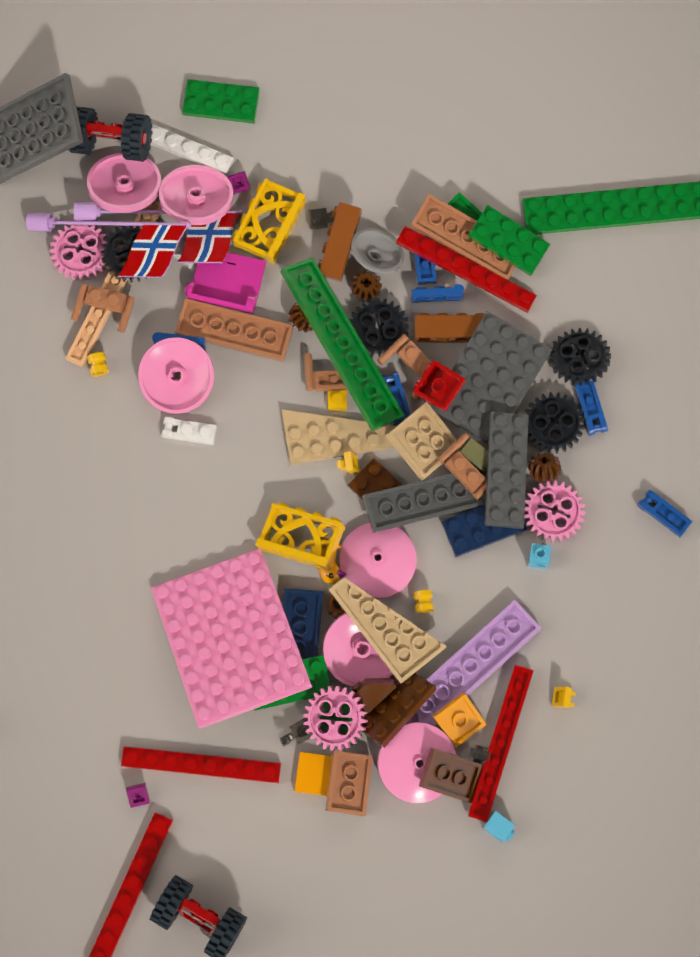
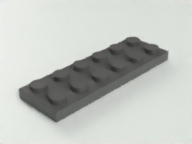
(506, 470)
(417, 502)

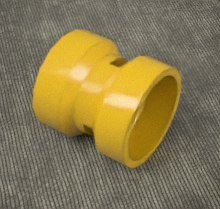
(98, 364)
(423, 601)

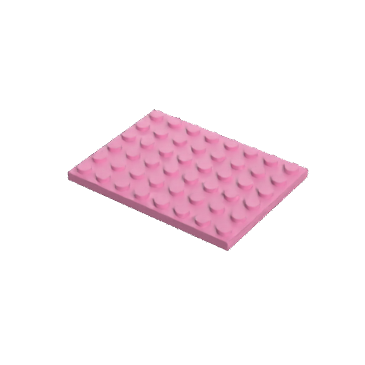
(230, 638)

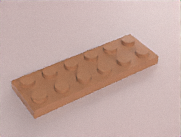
(452, 229)
(235, 329)

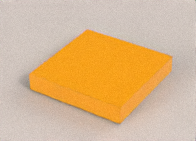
(459, 719)
(313, 774)

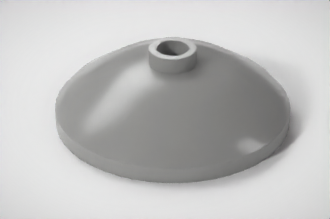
(377, 251)

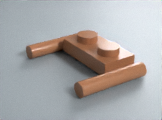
(106, 300)
(411, 356)
(321, 380)
(463, 469)

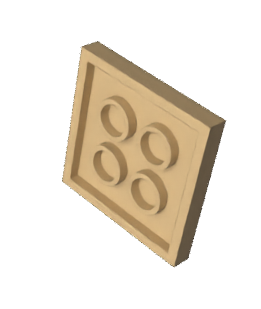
(422, 440)

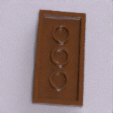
(397, 709)

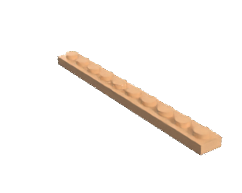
(98, 317)

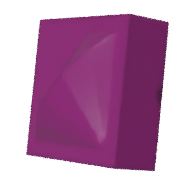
(239, 182)
(138, 795)

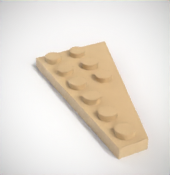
(328, 437)
(393, 637)

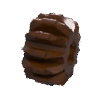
(373, 285)
(299, 319)
(544, 467)

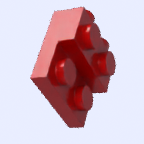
(438, 385)

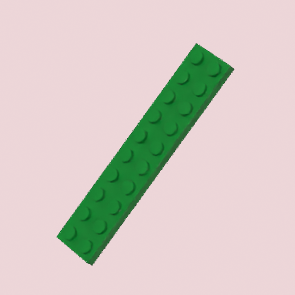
(612, 208)
(342, 344)

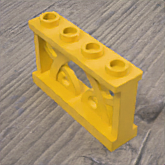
(275, 244)
(314, 557)

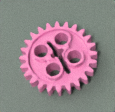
(75, 265)
(559, 495)
(336, 700)

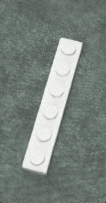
(190, 150)

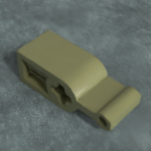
(475, 455)

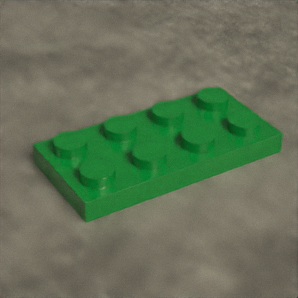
(221, 101)
(509, 240)
(318, 678)

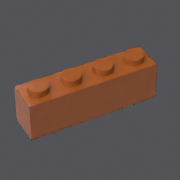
(339, 244)
(445, 327)

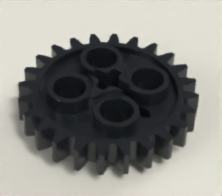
(126, 237)
(394, 323)
(565, 363)
(567, 433)

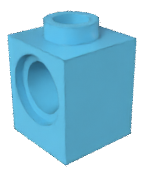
(539, 556)
(500, 827)

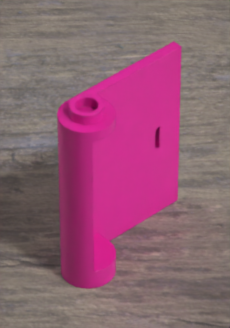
(228, 284)

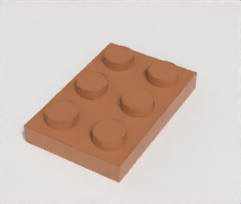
(348, 783)

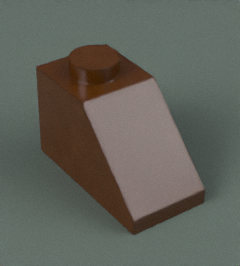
(373, 691)

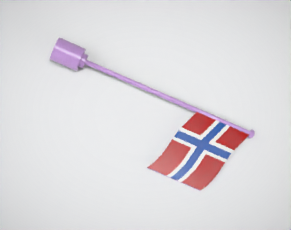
(203, 242)
(150, 252)

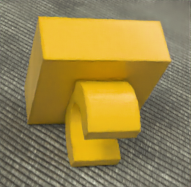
(349, 463)
(562, 697)

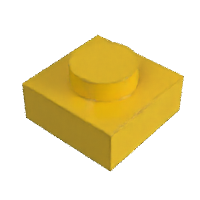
(337, 400)

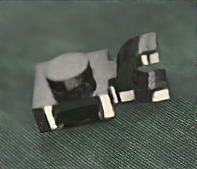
(319, 218)
(297, 733)
(479, 754)

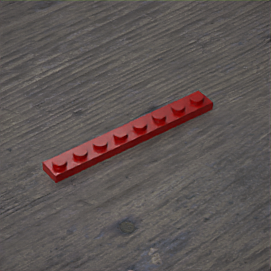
(466, 269)
(500, 743)
(201, 764)
(132, 886)

